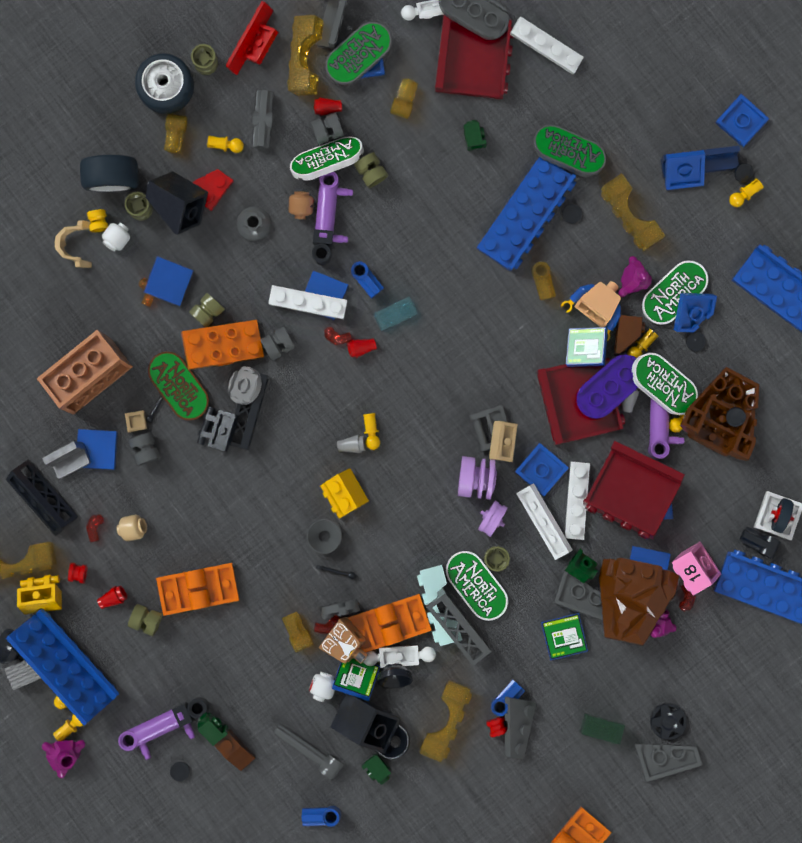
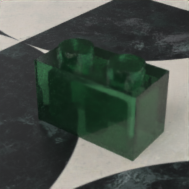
(602, 728)

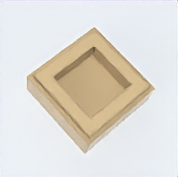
(136, 421)

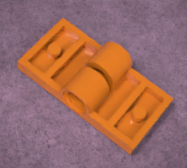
(222, 344)
(197, 589)
(391, 623)
(582, 829)

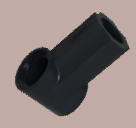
(762, 543)

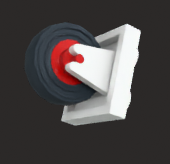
(778, 515)

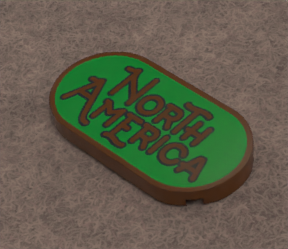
(178, 386)

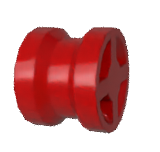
(77, 573)
(497, 726)

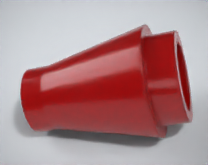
(326, 106)
(360, 347)
(112, 597)

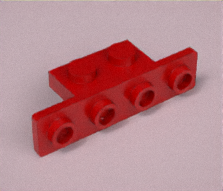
(254, 41)

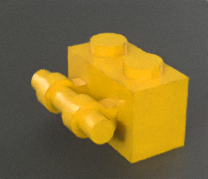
(344, 493)
(39, 594)

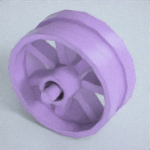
(492, 518)

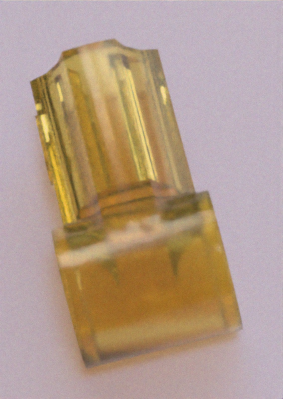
(403, 103)
(175, 127)
(543, 283)
(299, 637)

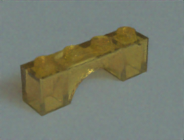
(306, 32)
(645, 232)
(38, 556)
(436, 744)

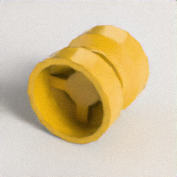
(97, 220)

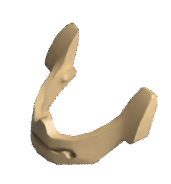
(60, 243)

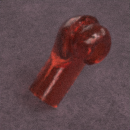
(335, 338)
(92, 526)
(689, 599)
(326, 628)

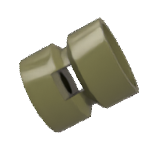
(204, 59)
(375, 175)
(138, 206)
(205, 312)
(496, 558)
(145, 620)

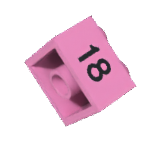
(696, 568)

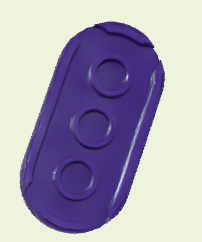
(607, 388)

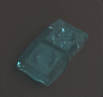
(395, 313)

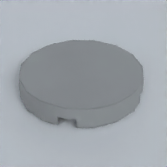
(245, 385)

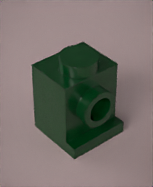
(474, 135)
(582, 567)
(212, 728)
(377, 769)

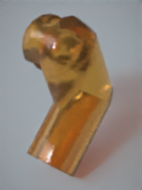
(147, 300)

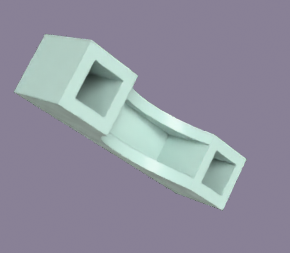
(433, 580)

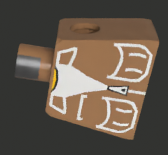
(344, 642)

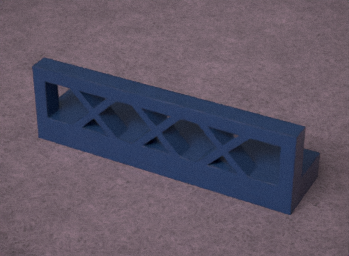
(715, 159)

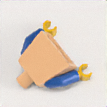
(598, 303)

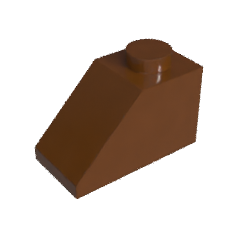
(627, 331)
(234, 751)

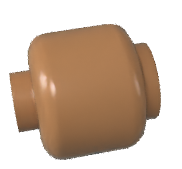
(300, 204)

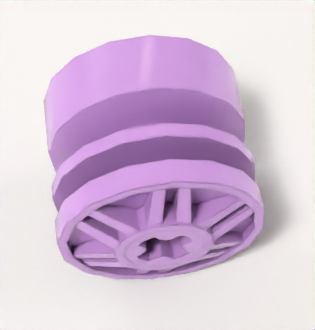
(476, 478)

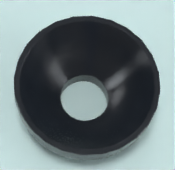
(7, 651)
(394, 676)
(394, 753)

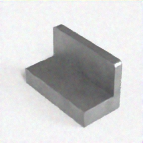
(68, 459)

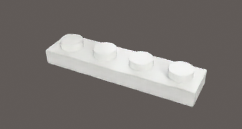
(546, 45)
(307, 302)
(576, 494)
(544, 521)

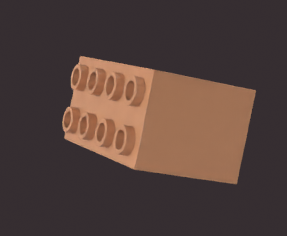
(84, 372)

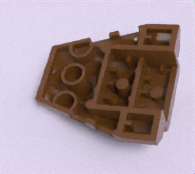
(707, 421)
(634, 598)

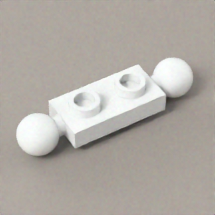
(424, 10)
(401, 654)

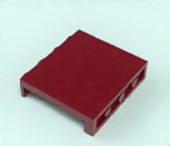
(471, 63)
(559, 393)
(633, 490)

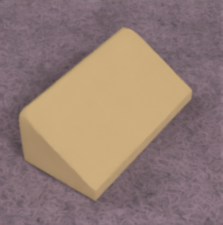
(503, 441)

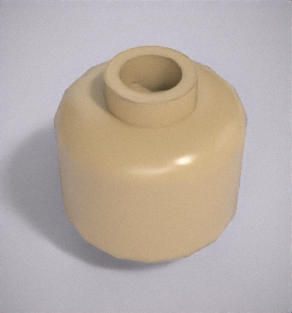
(131, 527)

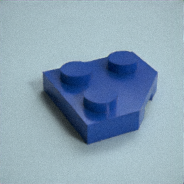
(693, 310)

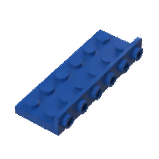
(526, 214)
(773, 284)
(761, 585)
(63, 666)

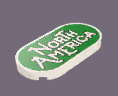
(326, 158)
(662, 300)
(664, 383)
(476, 585)

